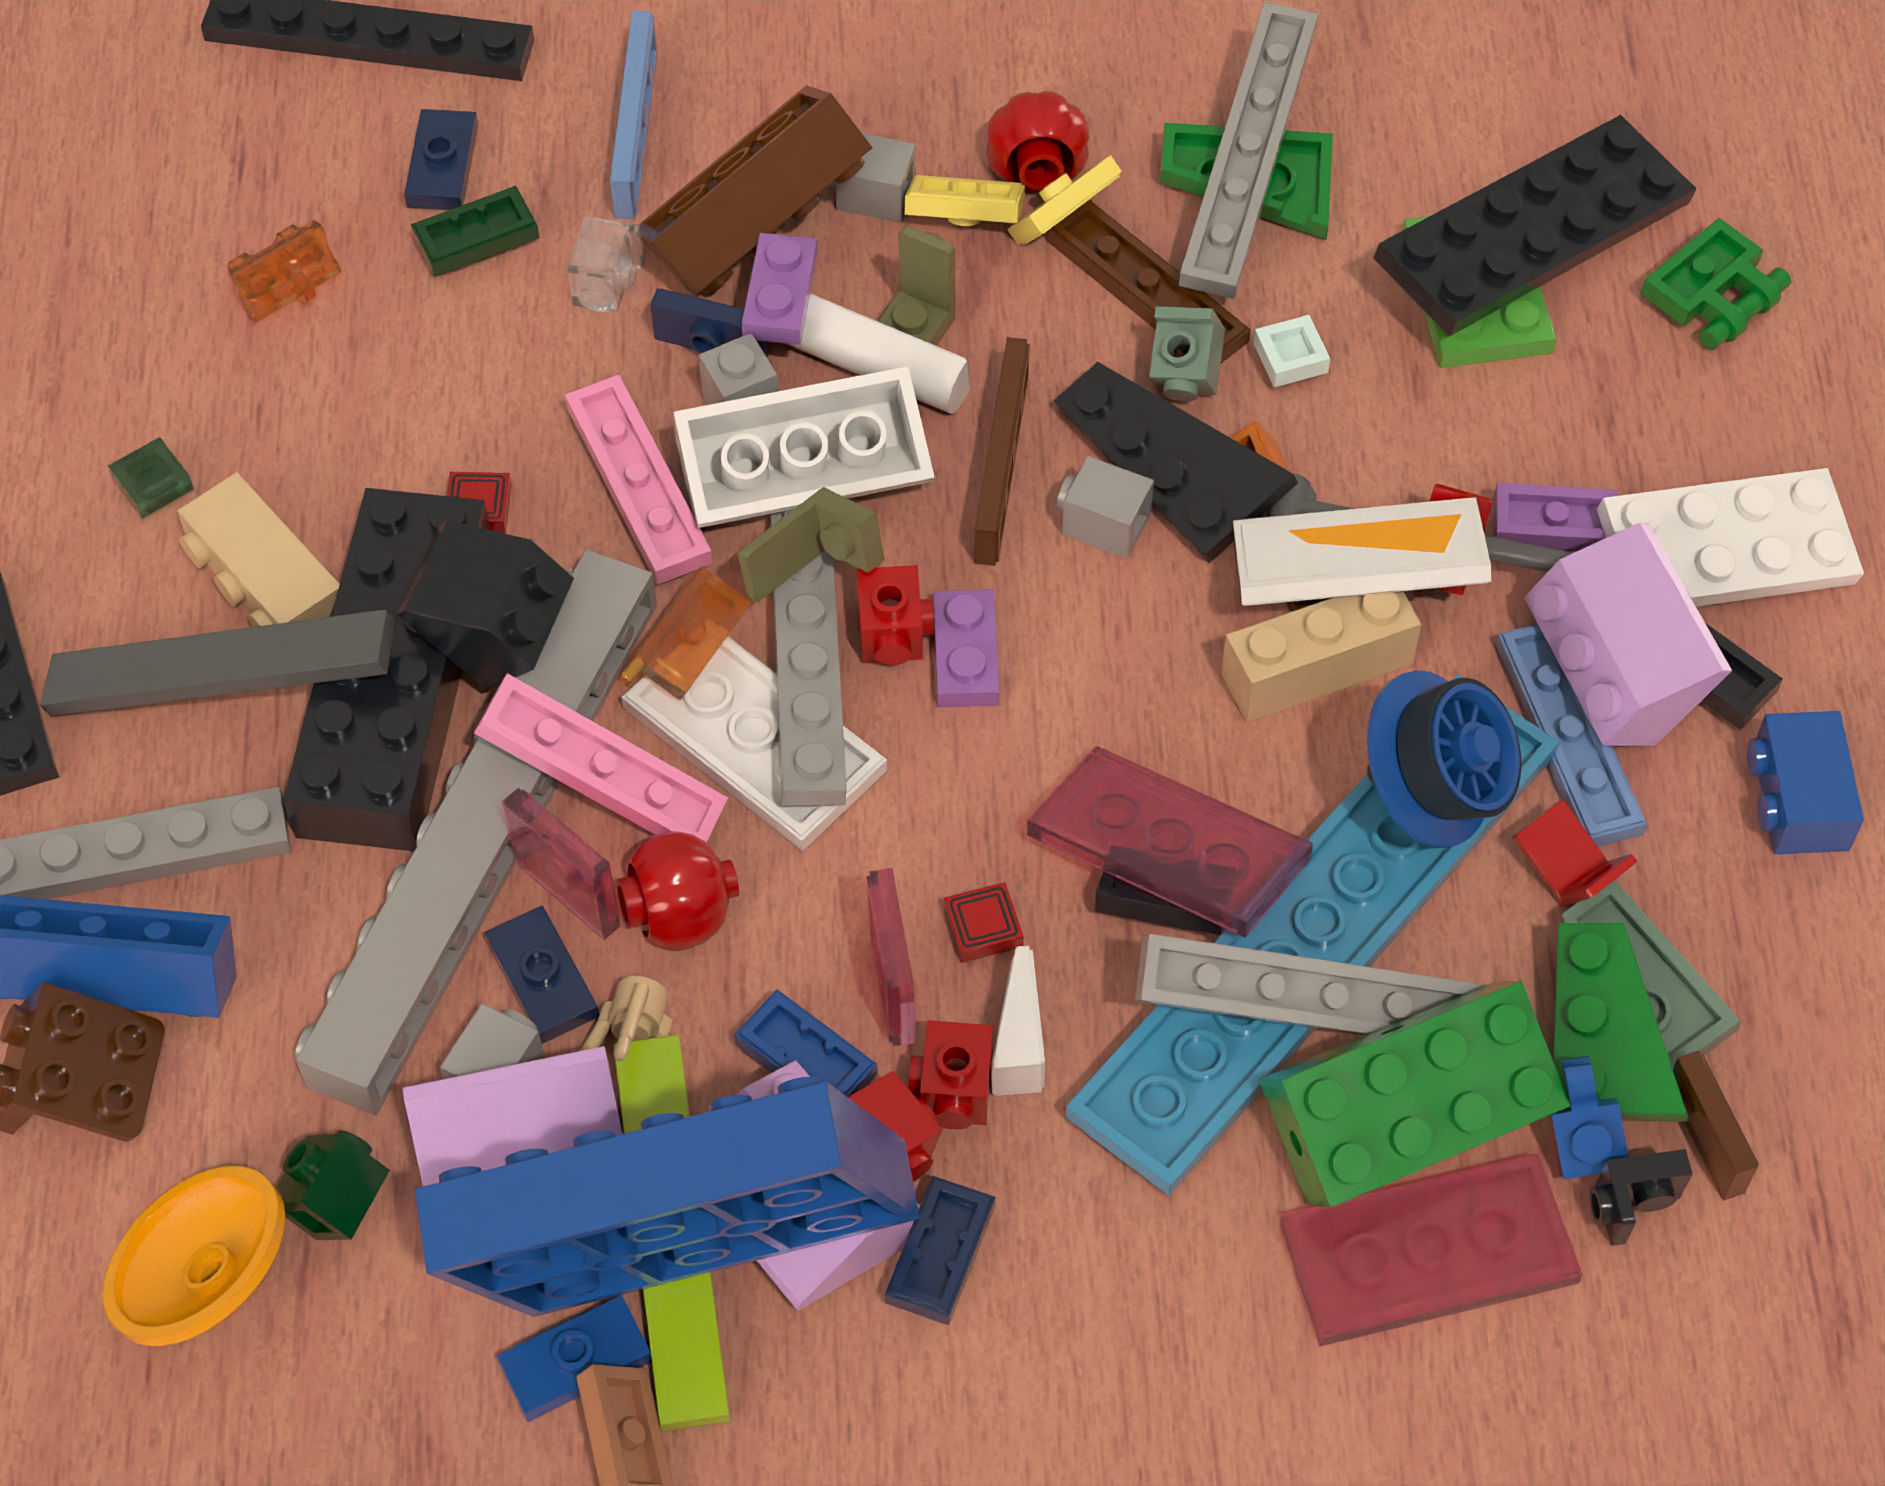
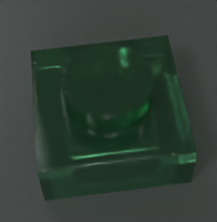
(151, 477)

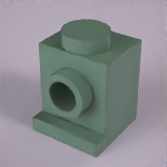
(1199, 369)

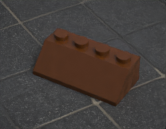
(755, 189)

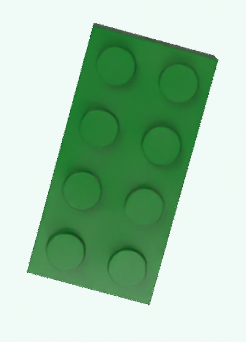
(1414, 1093)

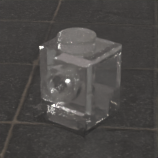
(604, 263)

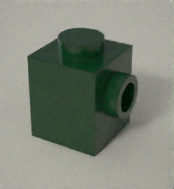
(330, 1184)

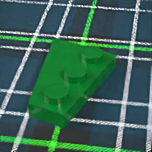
(1298, 186)
(1609, 1017)

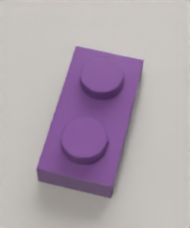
(780, 288)
(1549, 515)
(966, 648)

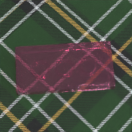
(1170, 840)
(1430, 1249)

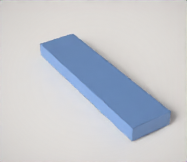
(633, 115)
(1581, 766)

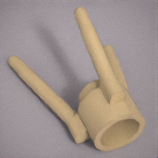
(632, 1015)

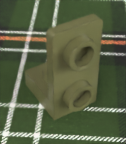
(927, 286)
(815, 526)

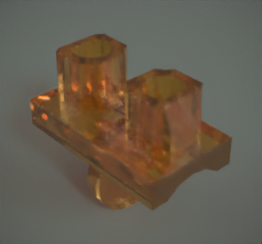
(283, 270)

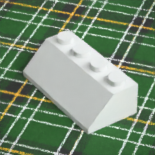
(788, 444)

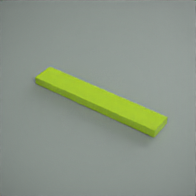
(680, 1312)

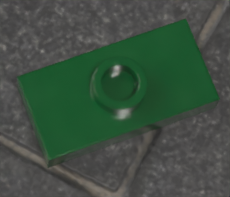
(475, 231)

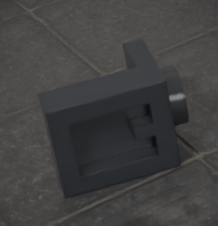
(1643, 1181)

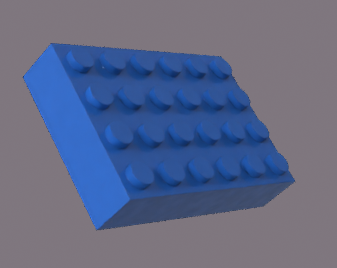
(667, 1199)

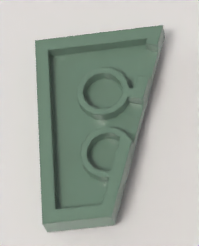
(1683, 1003)

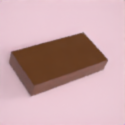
(1714, 1127)

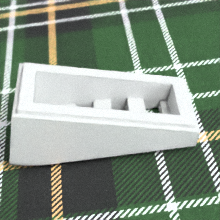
(1018, 1047)

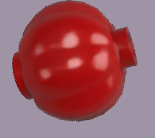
(1047, 139)
(677, 890)

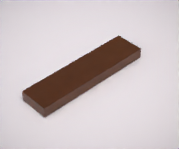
(1134, 271)
(1002, 452)

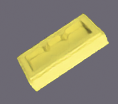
(1063, 198)
(965, 200)

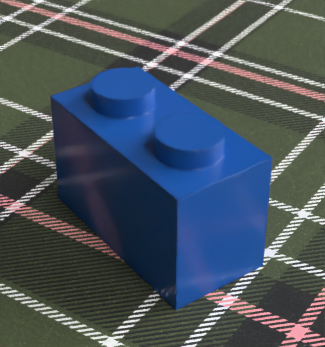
(1805, 782)

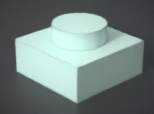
(1291, 351)

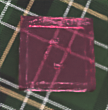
(562, 863)
(891, 957)

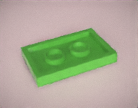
(1508, 333)

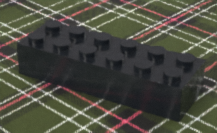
(379, 739)

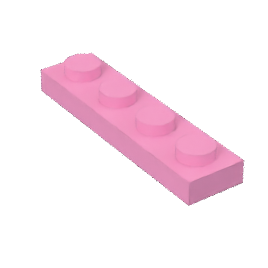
(638, 479)
(598, 762)

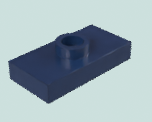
(441, 159)
(696, 321)
(542, 974)
(940, 1250)

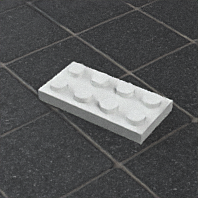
(1746, 535)

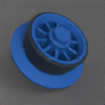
(1442, 755)

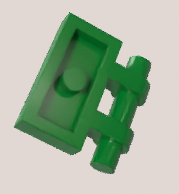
(1706, 269)

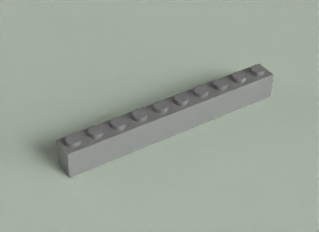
(464, 855)

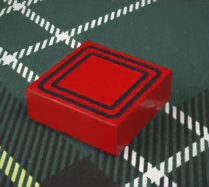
(487, 486)
(983, 922)

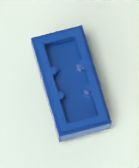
(787, 1033)
(546, 1366)

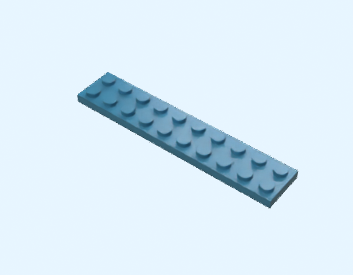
(1196, 1071)

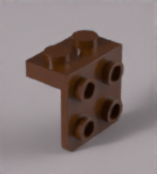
(78, 1063)

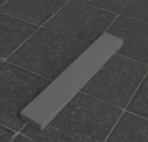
(219, 663)

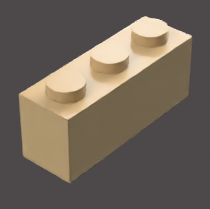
(255, 556)
(1318, 651)

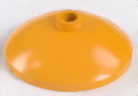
(194, 1256)

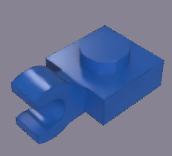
(1589, 1128)

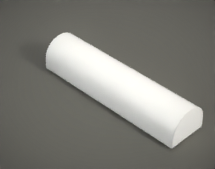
(873, 347)

